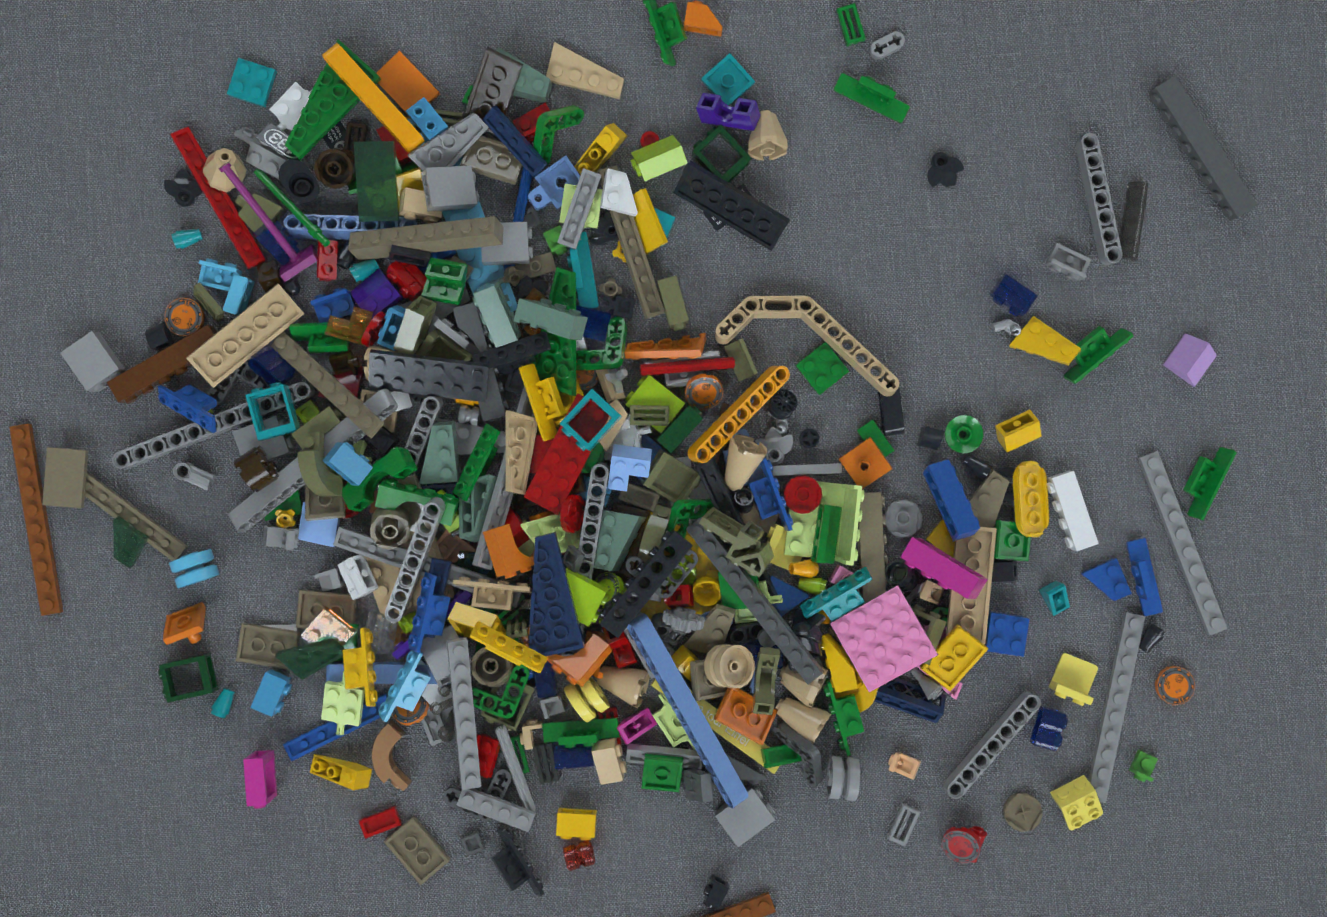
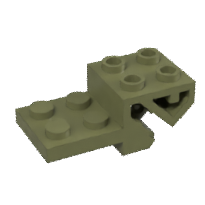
(745, 540)

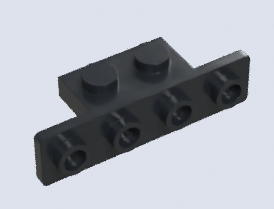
(514, 354)
(513, 866)

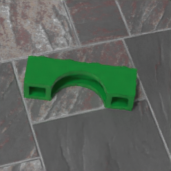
(396, 463)
(393, 494)

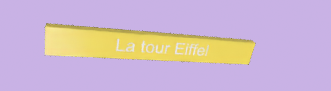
(744, 744)

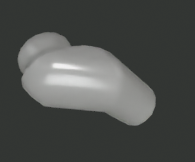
(1007, 325)
(781, 425)

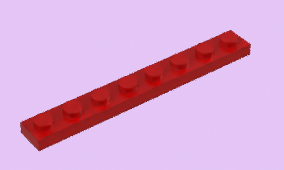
(218, 199)

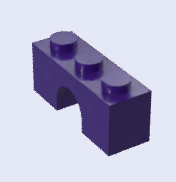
(715, 112)

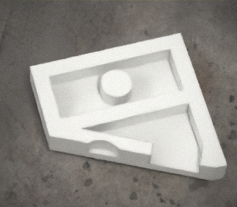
(617, 193)

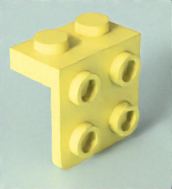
(776, 538)
(1073, 679)
(1077, 802)

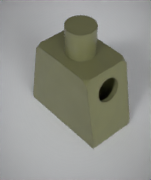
(248, 215)

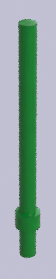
(313, 229)

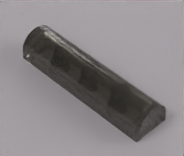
(1133, 219)

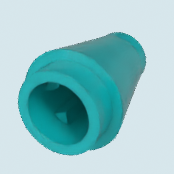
(185, 238)
(363, 269)
(223, 703)

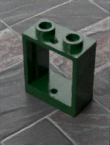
(736, 168)
(680, 428)
(207, 675)

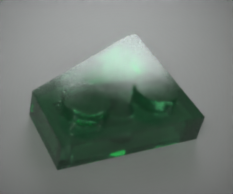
(127, 542)

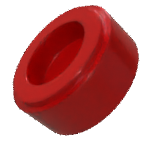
(648, 138)

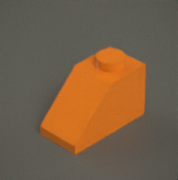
(701, 20)

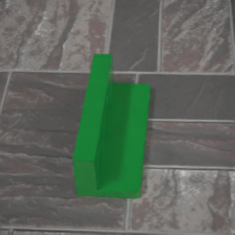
(826, 534)

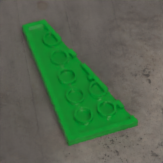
(325, 108)
(561, 359)

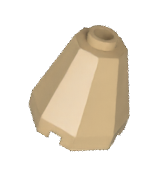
(767, 138)
(219, 179)
(797, 686)

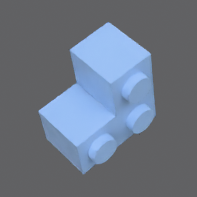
(626, 462)

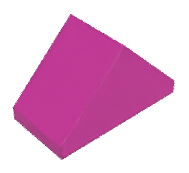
(636, 725)

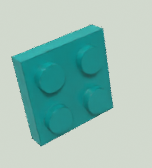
(728, 80)
(251, 82)

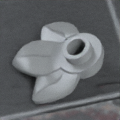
(776, 443)

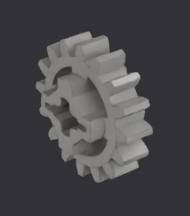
(683, 619)

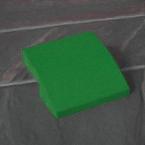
(445, 281)

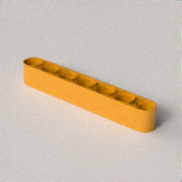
(373, 98)
(730, 415)

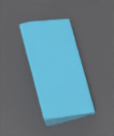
(238, 295)

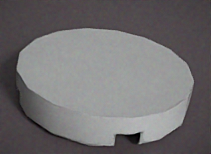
(903, 518)

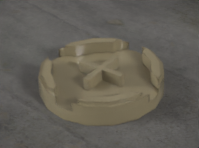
(1022, 812)

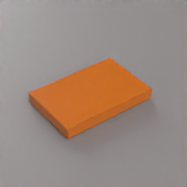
(405, 82)
(737, 714)

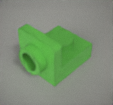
(552, 238)
(1143, 766)

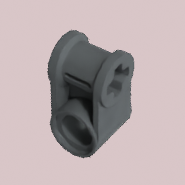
(665, 631)

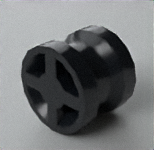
(812, 438)

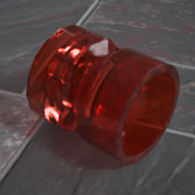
(579, 855)

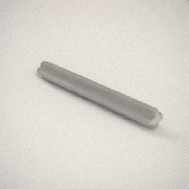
(514, 767)

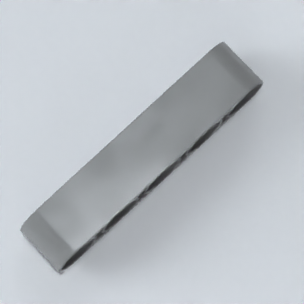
(422, 430)

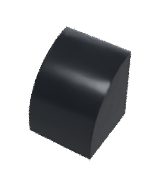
(159, 336)
(930, 438)
(1004, 571)

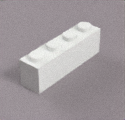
(1072, 511)

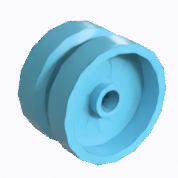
(194, 568)

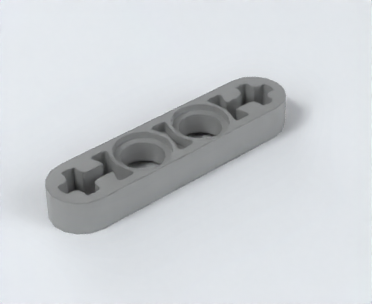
(807, 469)

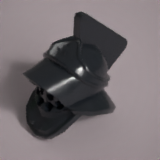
(808, 633)

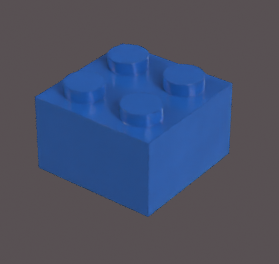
(1007, 633)

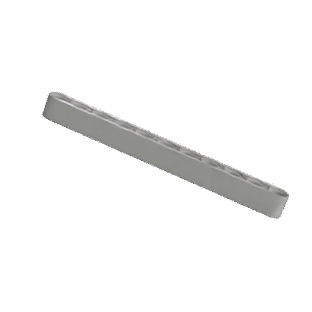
(222, 419)
(290, 478)
(594, 519)

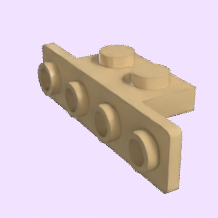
(491, 595)

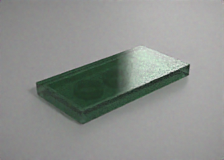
(376, 181)

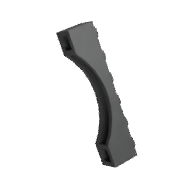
(470, 322)

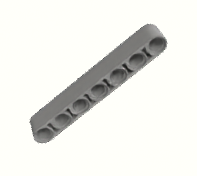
(1101, 190)
(420, 553)
(1001, 742)

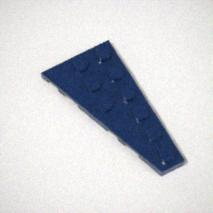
(552, 611)

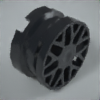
(782, 404)

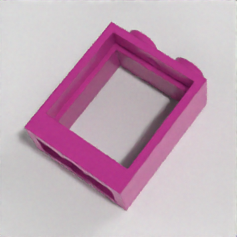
(260, 778)

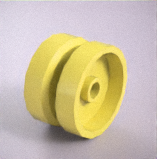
(587, 698)

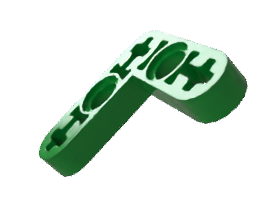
(547, 129)
(607, 354)
(682, 516)
(506, 699)

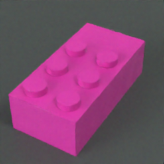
(943, 568)

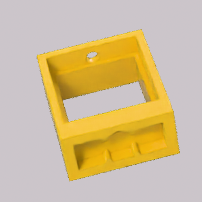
(465, 617)

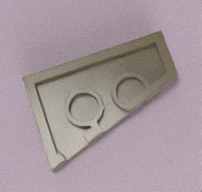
(714, 631)

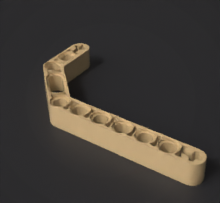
(820, 328)

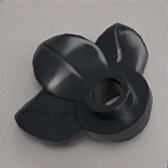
(944, 173)
(181, 186)
(602, 234)
(526, 286)

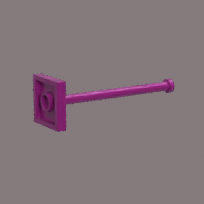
(297, 261)

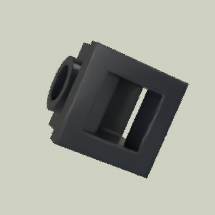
(715, 892)

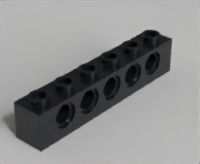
(617, 625)

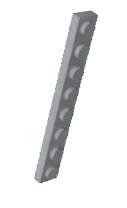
(463, 713)

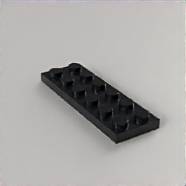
(731, 205)
(428, 375)

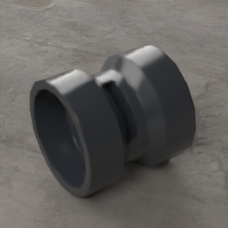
(744, 496)

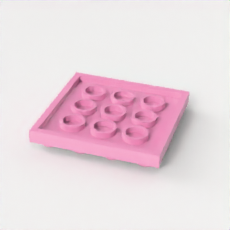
(884, 639)

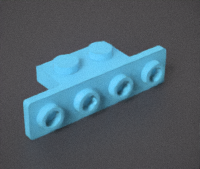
(407, 687)

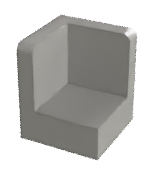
(330, 579)
(552, 705)

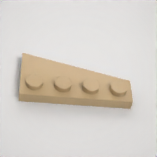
(580, 73)
(519, 449)

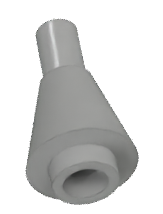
(930, 688)

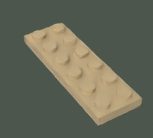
(245, 335)
(977, 554)

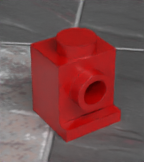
(687, 597)

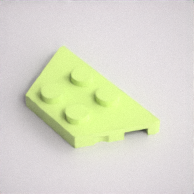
(549, 525)

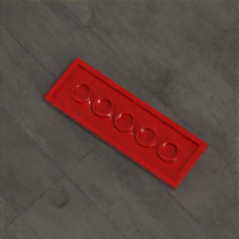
(565, 459)

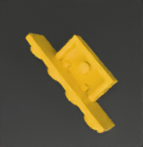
(543, 399)
(508, 647)
(359, 668)

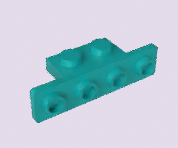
(585, 283)
(838, 598)

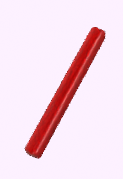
(687, 366)

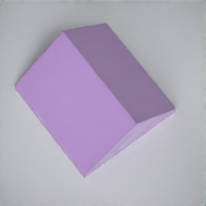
(1190, 359)

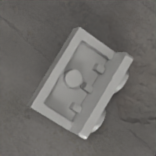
(1068, 262)

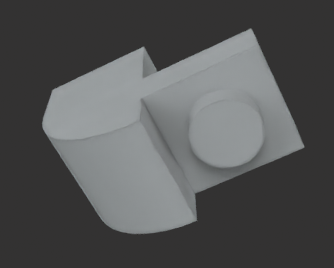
(280, 537)

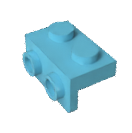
(217, 275)

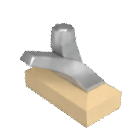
(611, 383)
(927, 591)

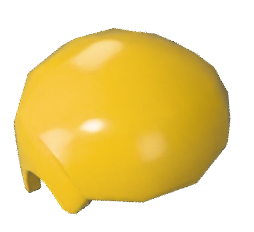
(706, 591)

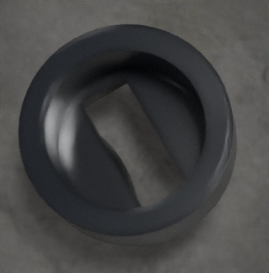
(292, 288)

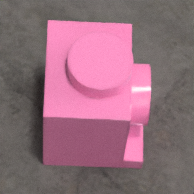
(839, 574)

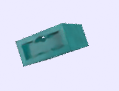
(569, 431)
(261, 432)

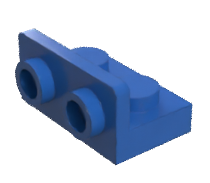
(337, 304)

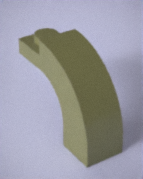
(314, 470)
(654, 530)
(765, 680)

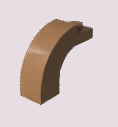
(383, 759)

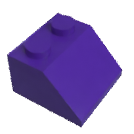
(376, 293)

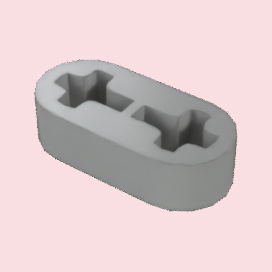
(884, 41)

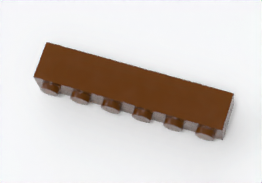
(158, 368)

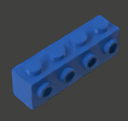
(951, 500)

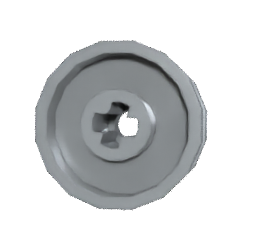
(843, 778)

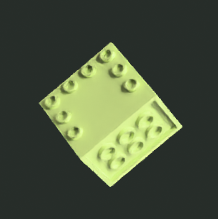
(848, 497)

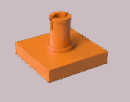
(865, 463)
(185, 624)

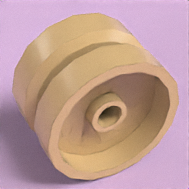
(729, 666)

